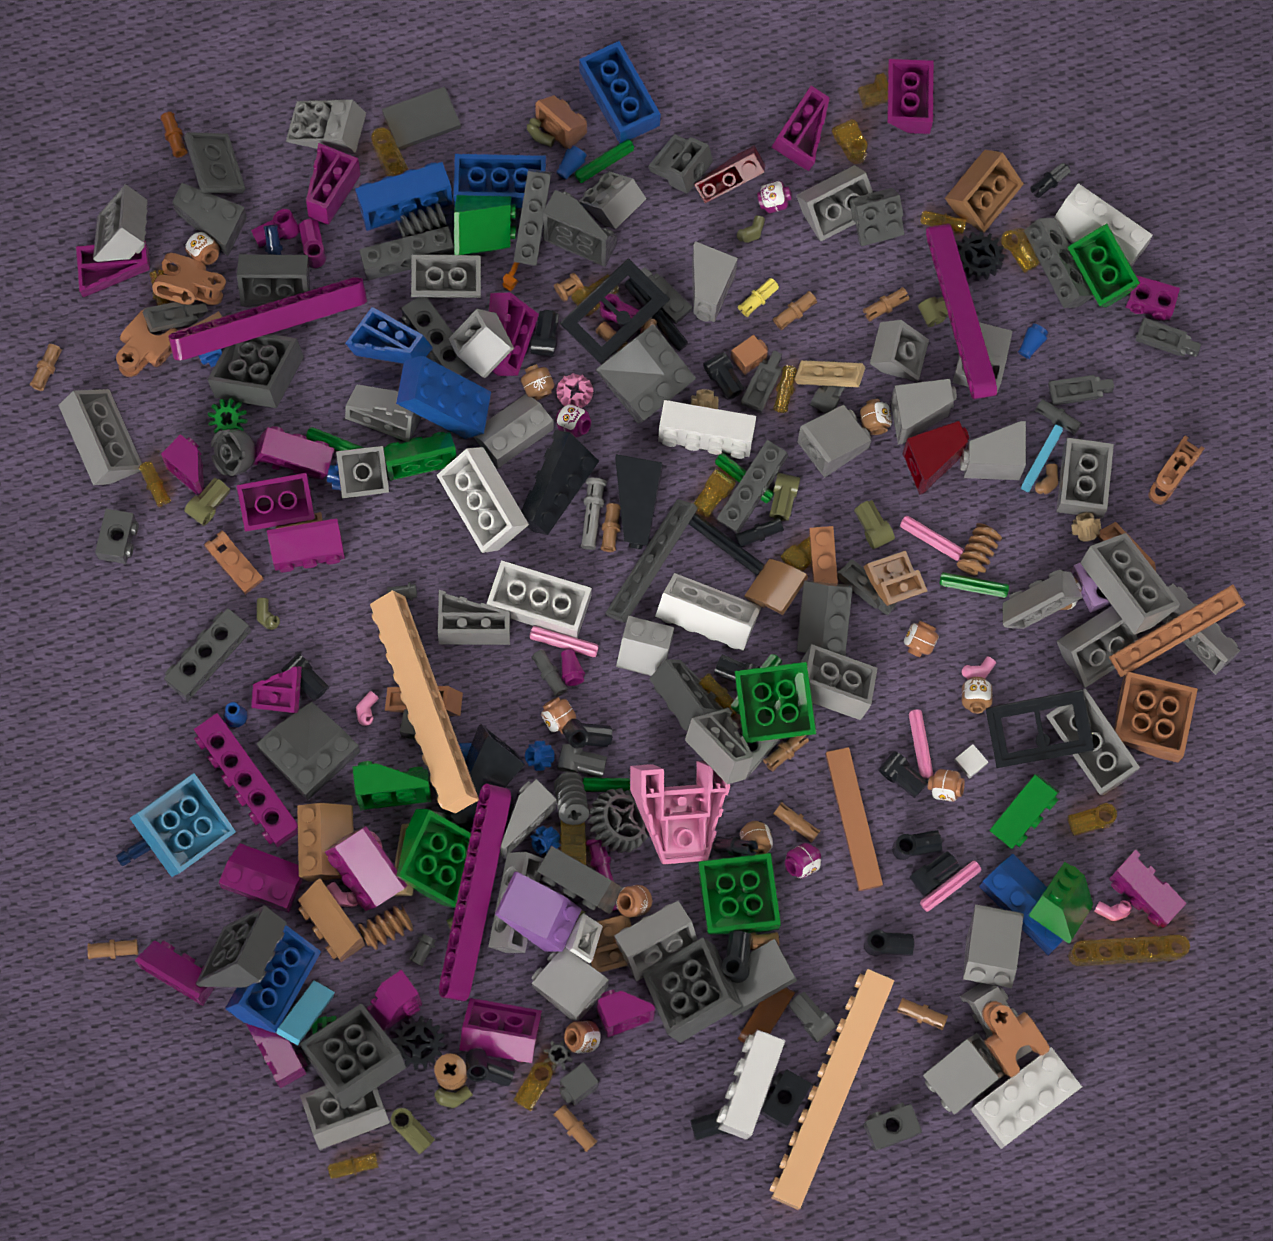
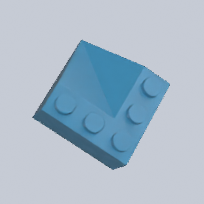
(182, 825)

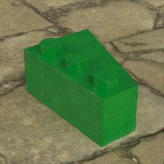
(1025, 812)

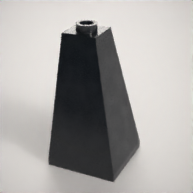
(638, 493)
(488, 763)

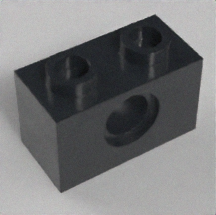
(795, 1087)

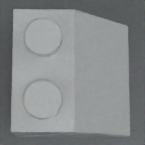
(899, 350)
(362, 471)
(644, 645)

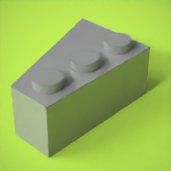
(471, 623)
(720, 745)

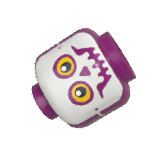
(774, 197)
(573, 420)
(803, 860)

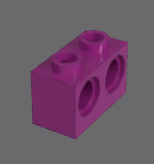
(1153, 292)

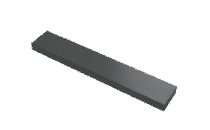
(651, 560)

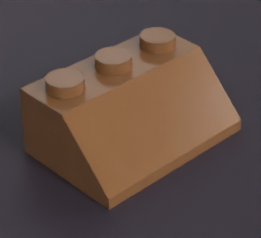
(984, 189)
(319, 829)
(330, 922)

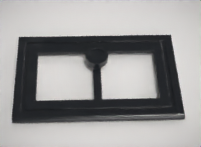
(630, 327)
(1044, 751)

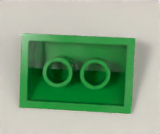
(1104, 266)
(419, 455)
(1064, 903)

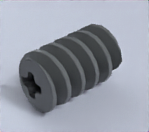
(421, 222)
(571, 798)

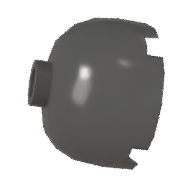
(233, 451)

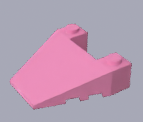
(679, 817)

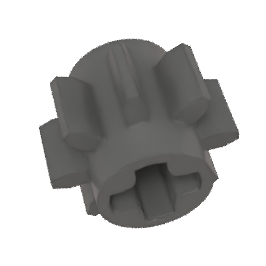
(561, 1062)

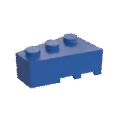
(386, 339)

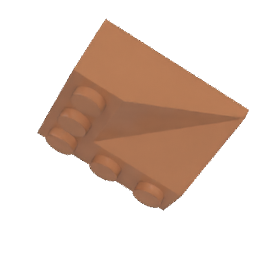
(1154, 715)

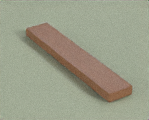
(1177, 630)
(854, 819)

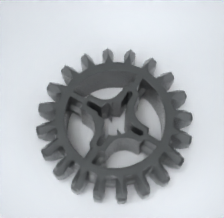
(611, 820)

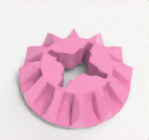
(579, 399)

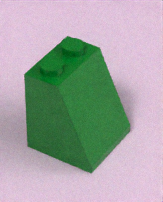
(483, 223)

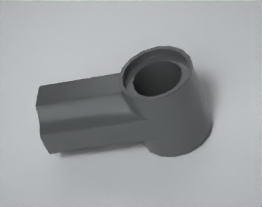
(827, 398)
(577, 761)
(815, 1021)

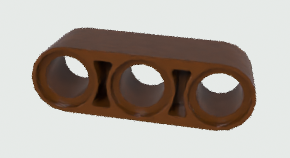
(767, 1014)

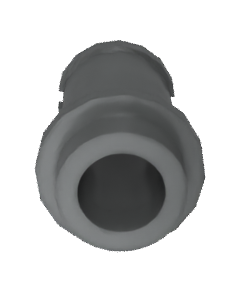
(408, 591)
(422, 949)

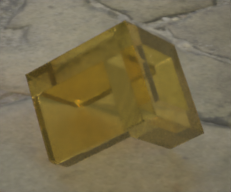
(874, 93)

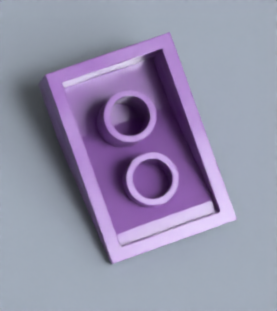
(538, 913)

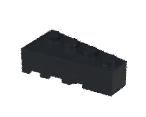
(558, 481)

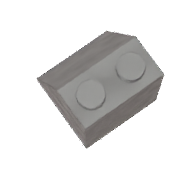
(711, 280)
(920, 406)
(833, 439)
(996, 454)
(993, 946)
(569, 984)
(963, 1074)

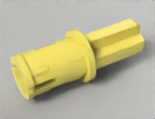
(758, 297)

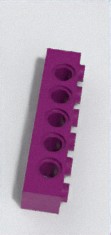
(215, 729)

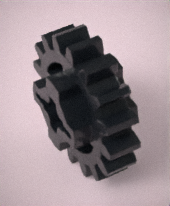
(981, 245)
(406, 1041)

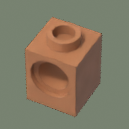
(749, 354)

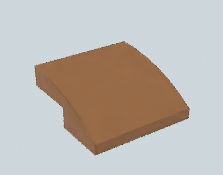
(895, 578)
(776, 586)
(607, 952)

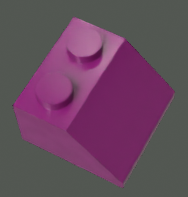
(185, 463)

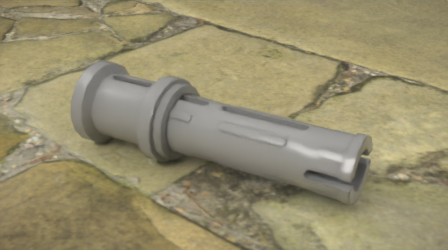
(593, 503)

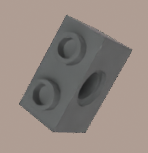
(113, 523)
(578, 1084)
(907, 1126)

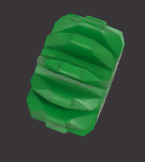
(219, 417)

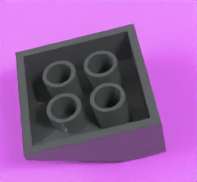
(574, 230)
(256, 370)
(645, 374)
(308, 749)
(243, 950)
(691, 990)
(353, 1056)

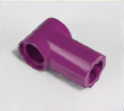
(287, 227)
(312, 242)
(620, 306)

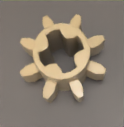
(705, 398)
(1086, 526)

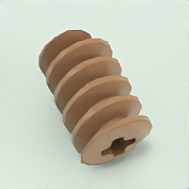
(978, 549)
(385, 927)
(456, 1064)

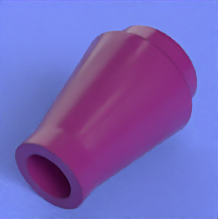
(571, 669)

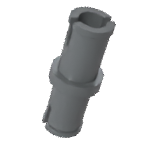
(1058, 416)
(549, 673)

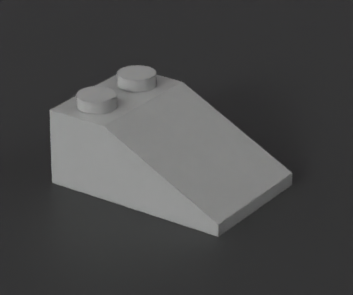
(530, 811)

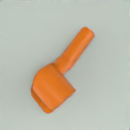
(509, 281)

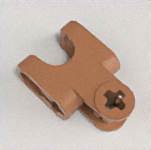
(188, 281)
(142, 347)
(1174, 470)
(1010, 1035)

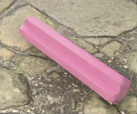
(931, 538)
(564, 641)
(920, 743)
(950, 886)

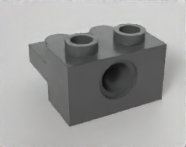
(682, 162)
(877, 216)

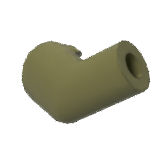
(538, 135)
(753, 232)
(264, 616)
(452, 1099)

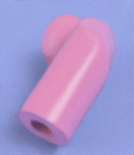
(979, 671)
(363, 709)
(344, 899)
(1115, 912)

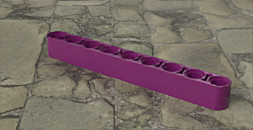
(961, 311)
(267, 318)
(474, 892)

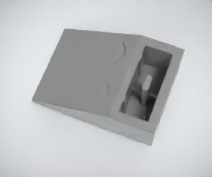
(328, 123)
(997, 345)

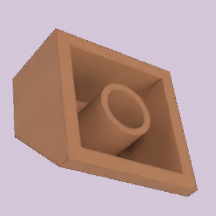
(560, 121)

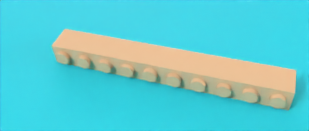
(423, 702)
(832, 1090)

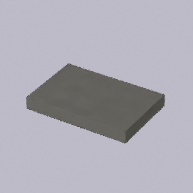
(421, 118)
(214, 162)
(767, 976)

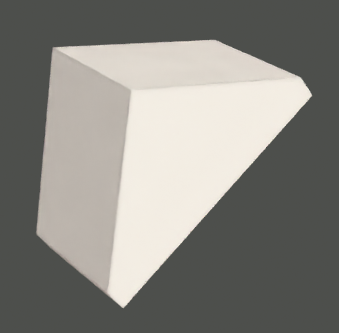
(584, 938)

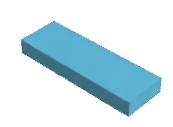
(1042, 458)
(305, 1012)

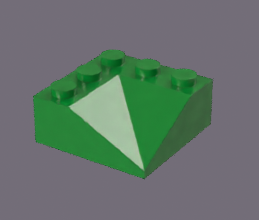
(775, 702)
(387, 787)
(434, 856)
(739, 894)

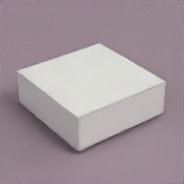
(971, 761)

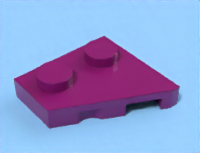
(278, 692)

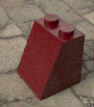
(934, 453)

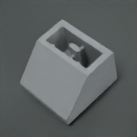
(613, 199)
(481, 342)

